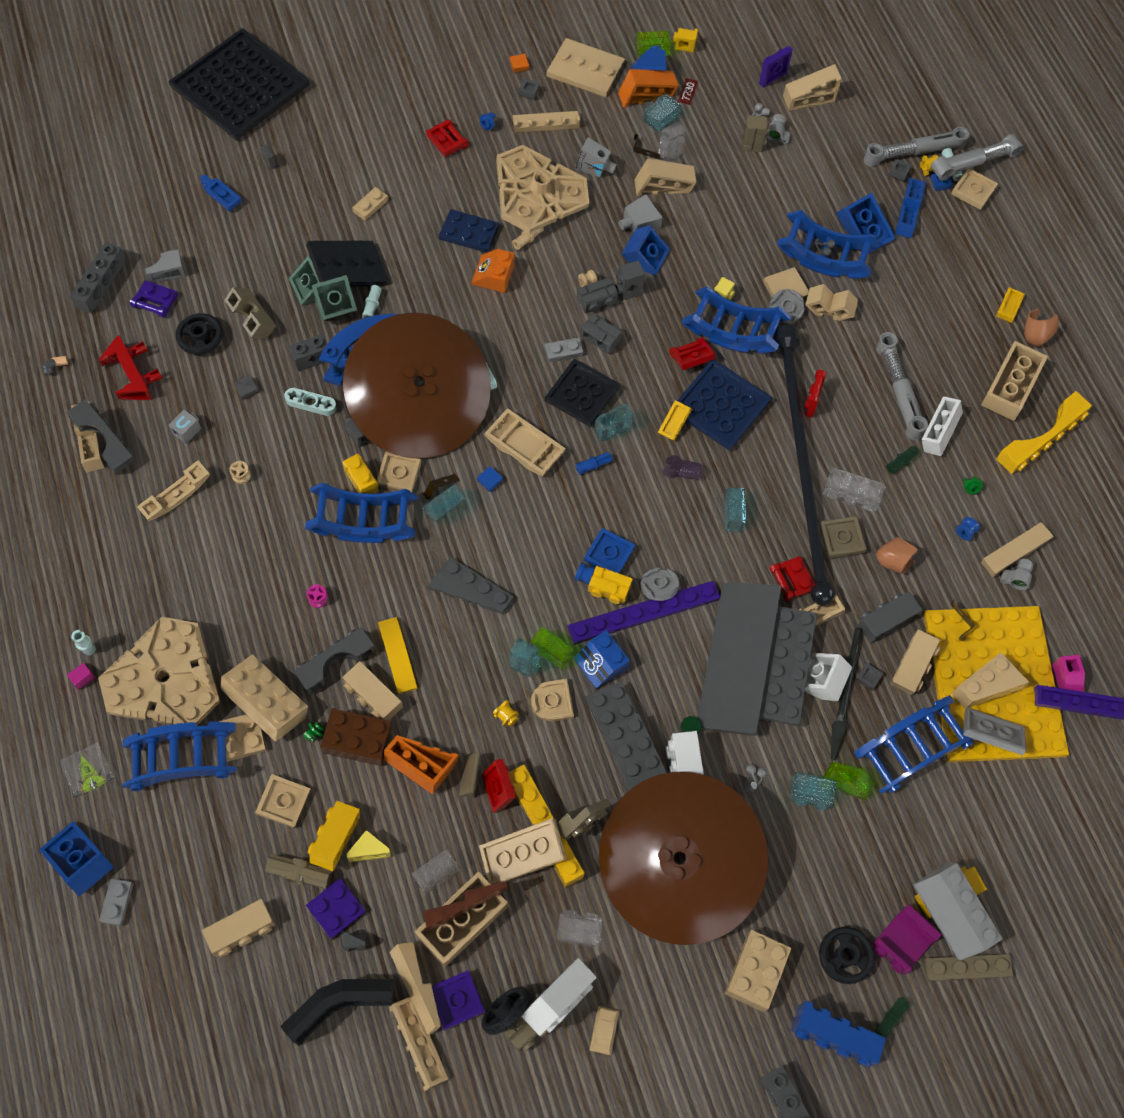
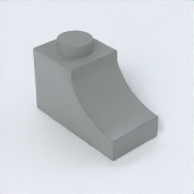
(167, 268)

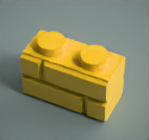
(360, 475)
(610, 585)

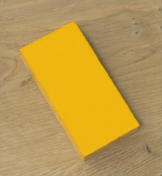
(1010, 305)
(674, 420)

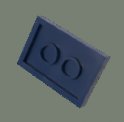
(469, 231)

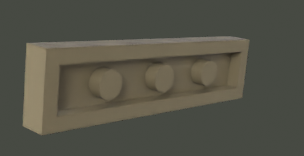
(969, 968)

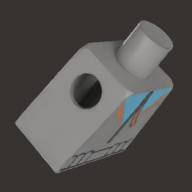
(594, 159)

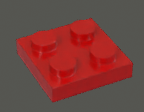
(498, 785)

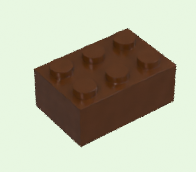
(356, 737)

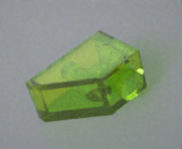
(850, 780)

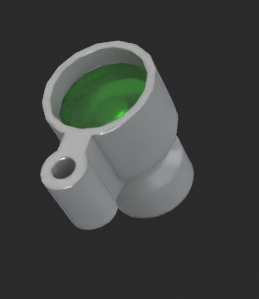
(777, 130)
(1019, 578)

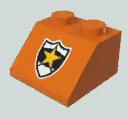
(494, 270)

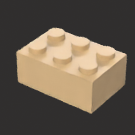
(757, 971)

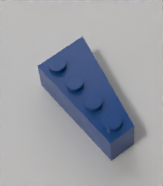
(837, 1034)

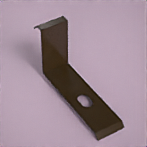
(643, 151)
(438, 483)
(966, 619)

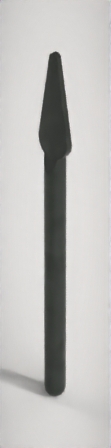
(839, 726)

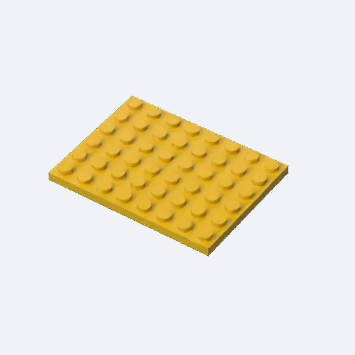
(1021, 639)

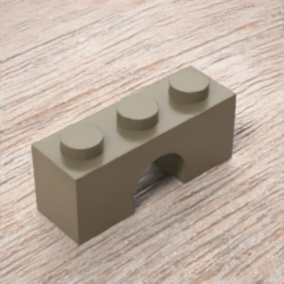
(244, 302)

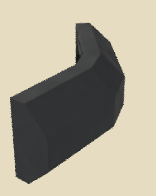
(333, 998)

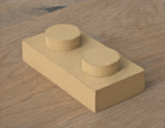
(370, 203)

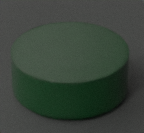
(690, 724)

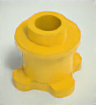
(926, 163)
(506, 714)

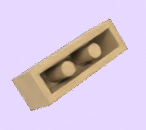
(915, 662)
(371, 692)
(238, 928)

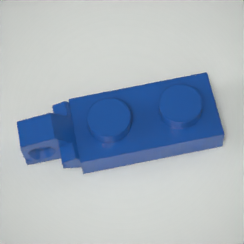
(220, 192)

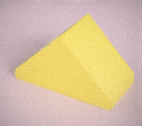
(367, 849)

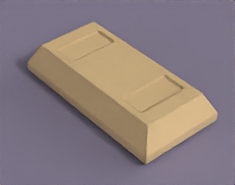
(604, 1030)

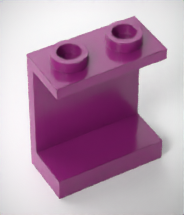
(905, 939)

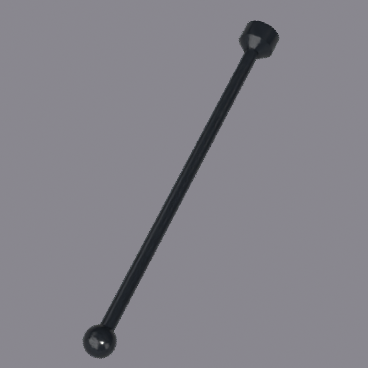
(789, 340)

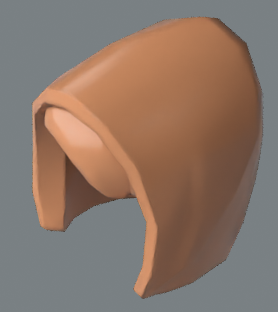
(1039, 331)
(896, 555)

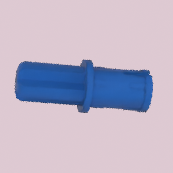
(593, 462)

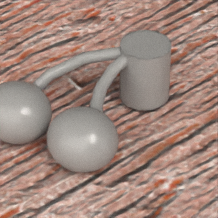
(759, 107)
(751, 769)

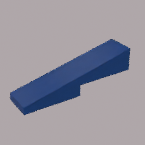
(910, 208)

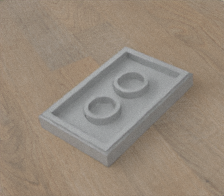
(994, 731)

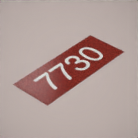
(688, 91)

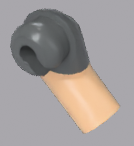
(54, 361)

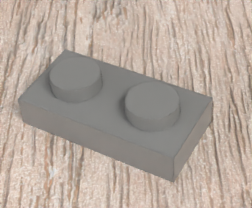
(563, 349)
(116, 902)

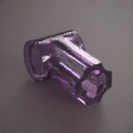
(683, 468)

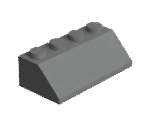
(957, 911)

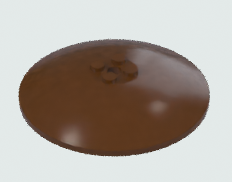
(408, 417)
(722, 865)

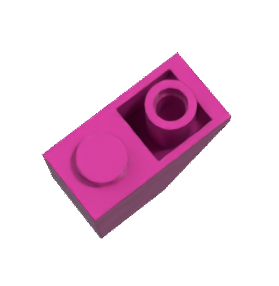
(1069, 672)

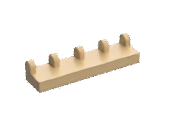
(546, 121)
(419, 1044)

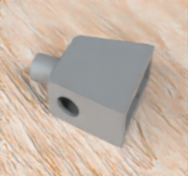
(641, 214)

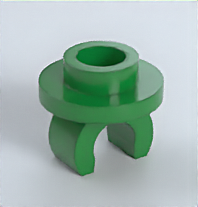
(973, 485)
(315, 730)

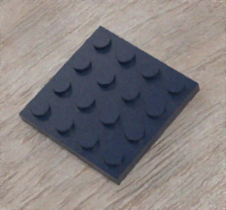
(723, 404)

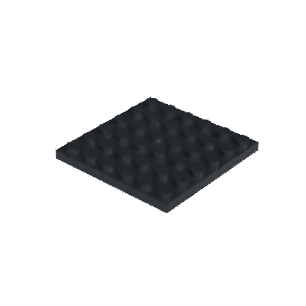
(239, 83)

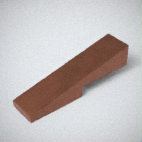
(473, 898)

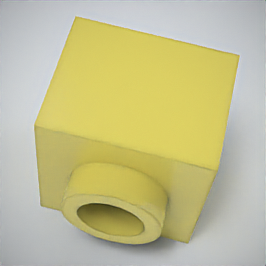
(725, 288)

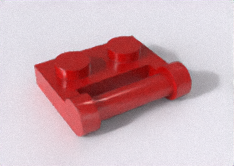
(444, 141)
(692, 354)
(815, 390)
(797, 575)

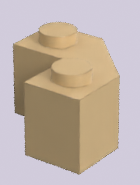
(839, 305)

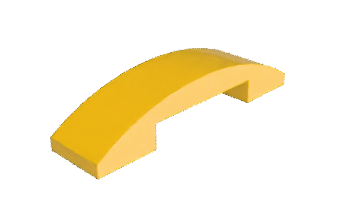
(397, 655)

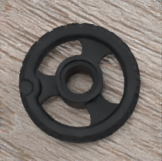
(196, 328)
(832, 966)
(504, 1012)

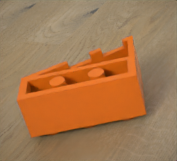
(646, 85)
(419, 762)

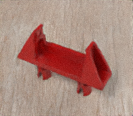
(119, 353)

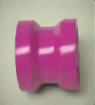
(314, 592)

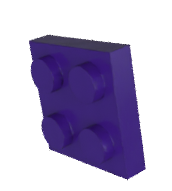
(775, 66)
(335, 909)
(457, 1000)

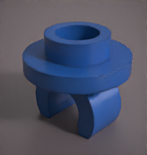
(487, 120)

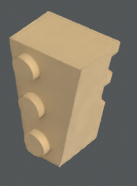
(813, 89)
(664, 177)
(989, 682)

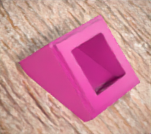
(80, 676)

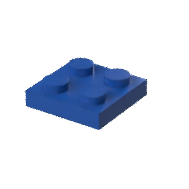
(609, 551)

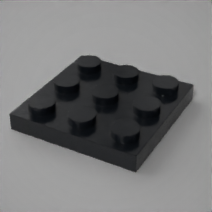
(582, 392)

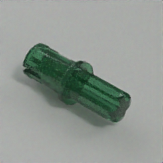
(902, 459)
(892, 1017)

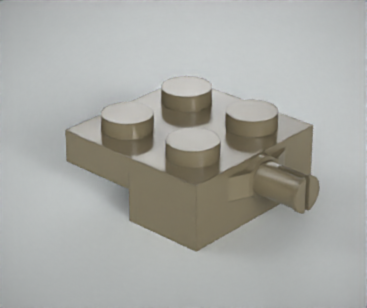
(582, 819)

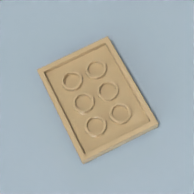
(585, 67)

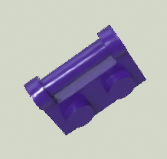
(156, 294)

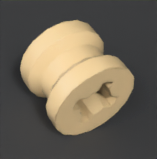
(588, 278)
(237, 468)

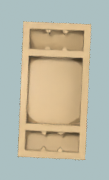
(524, 442)

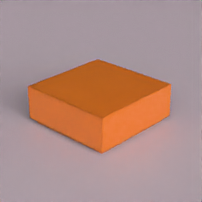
(519, 63)

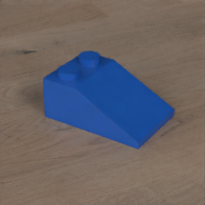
(866, 218)
(76, 858)

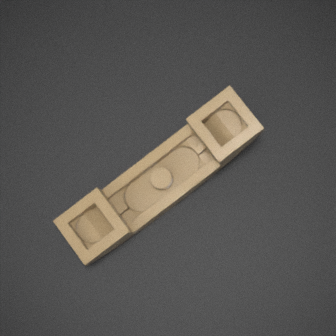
(176, 493)

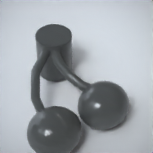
(826, 251)

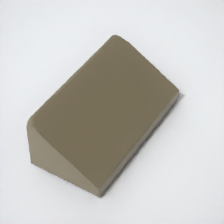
(470, 775)

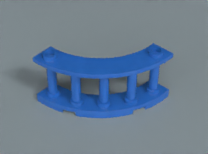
(822, 264)
(731, 340)
(339, 347)
(360, 533)
(908, 726)
(173, 733)

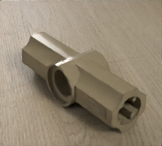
(298, 871)

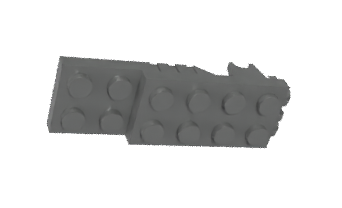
(625, 735)

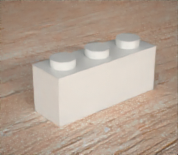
(942, 426)

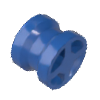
(967, 528)
(584, 573)

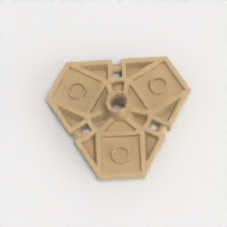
(532, 192)
(167, 650)

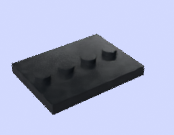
(350, 258)

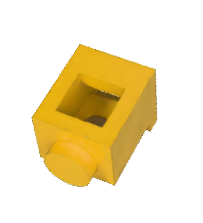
(685, 39)

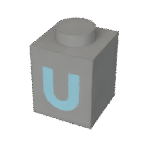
(185, 426)

